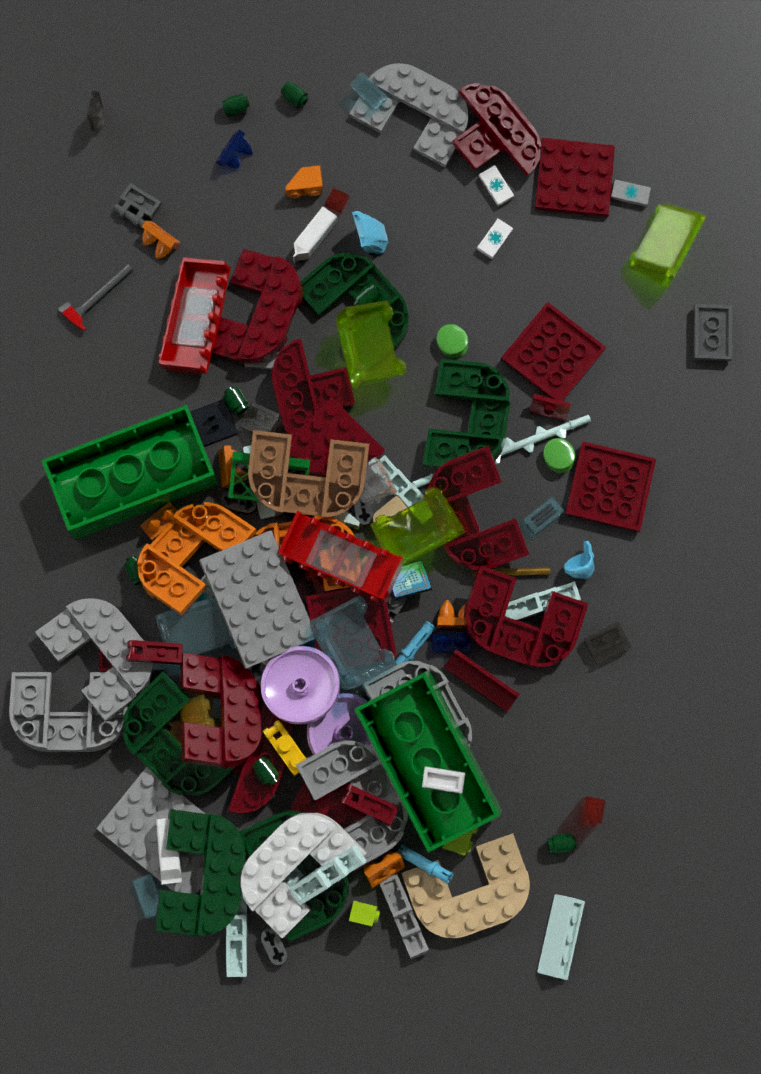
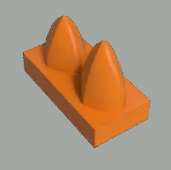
(166, 241)
(225, 464)
(159, 521)
(447, 617)
(379, 872)

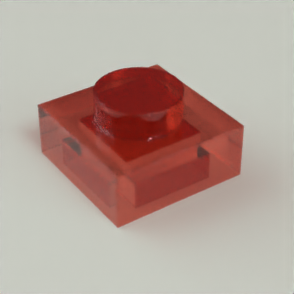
(337, 200)

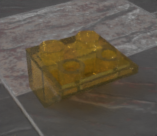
(197, 711)

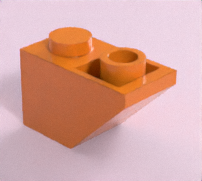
(305, 182)

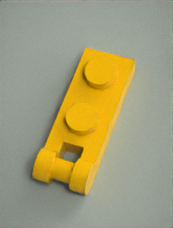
(285, 746)

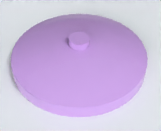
(300, 685)
(338, 724)

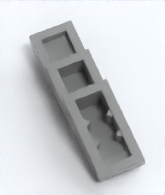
(404, 917)

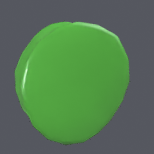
(452, 341)
(559, 455)

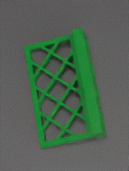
(244, 458)

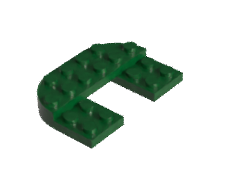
(351, 274)
(488, 412)
(157, 747)
(221, 875)
(323, 906)

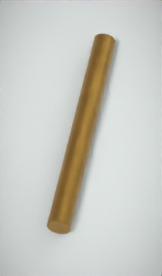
(521, 571)

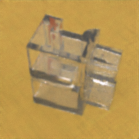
(376, 482)

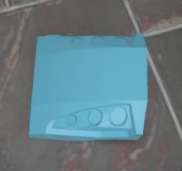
(371, 233)

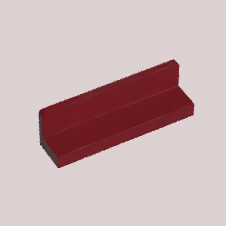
(481, 680)

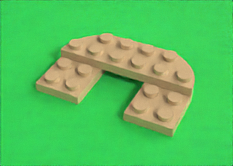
(477, 908)

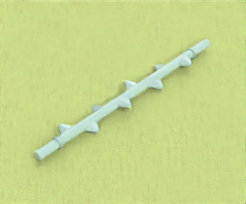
(528, 443)

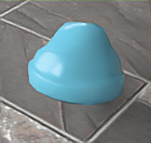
(581, 565)

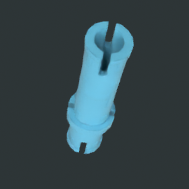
(415, 644)
(425, 864)

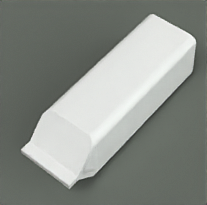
(314, 234)
(169, 860)

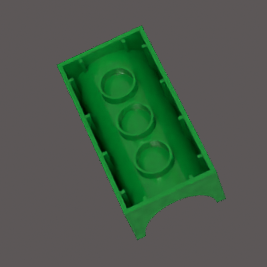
(129, 472)
(417, 731)

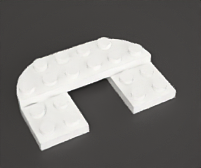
(279, 855)

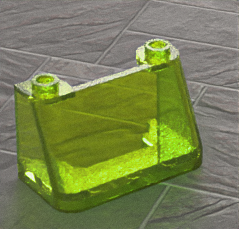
(666, 243)
(368, 344)
(418, 527)

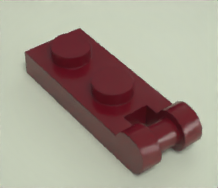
(154, 652)
(370, 805)

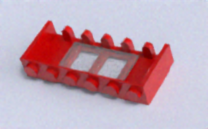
(194, 316)
(341, 557)

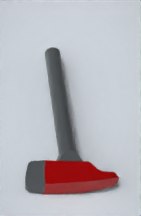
(75, 315)

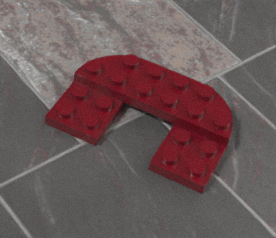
(268, 329)
(477, 547)
(512, 638)
(239, 711)

